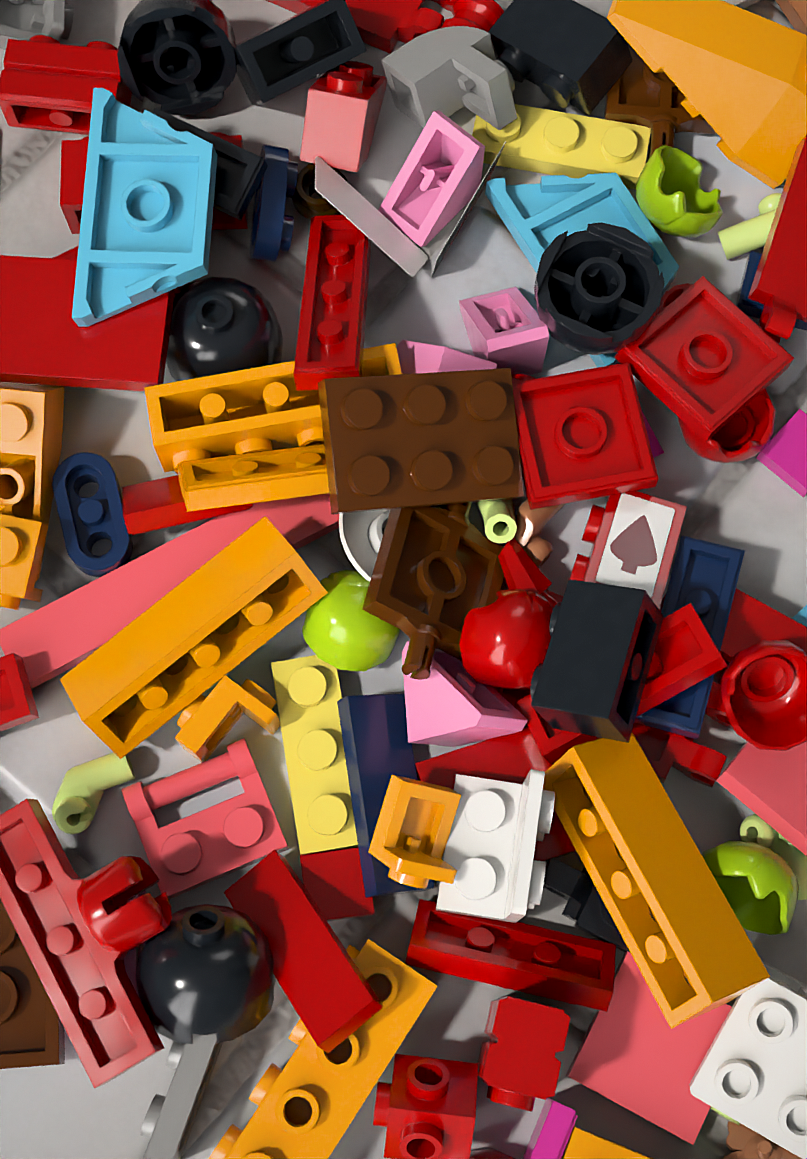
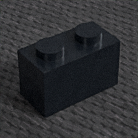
(561, 49)
(297, 50)
(597, 659)

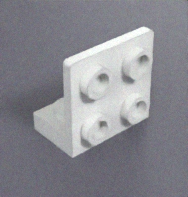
(495, 847)
(760, 1062)

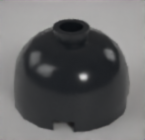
(178, 54)
(598, 288)
(221, 329)
(206, 975)

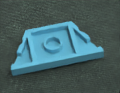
(562, 204)
(141, 210)

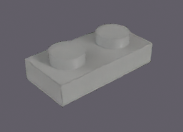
(173, 1116)

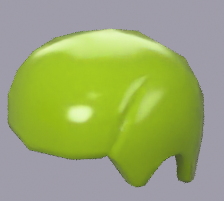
(672, 194)
(343, 631)
(756, 885)

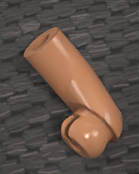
(529, 526)

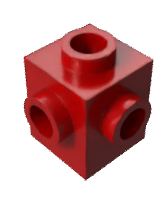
(428, 1108)

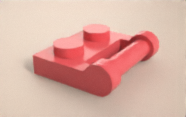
(213, 839)

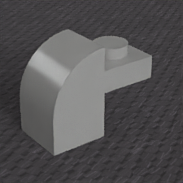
(451, 71)

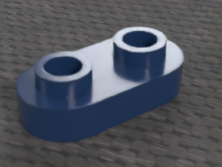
(270, 226)
(91, 518)

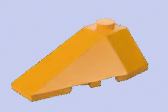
(733, 71)

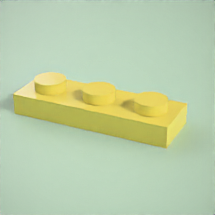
(566, 144)
(315, 753)

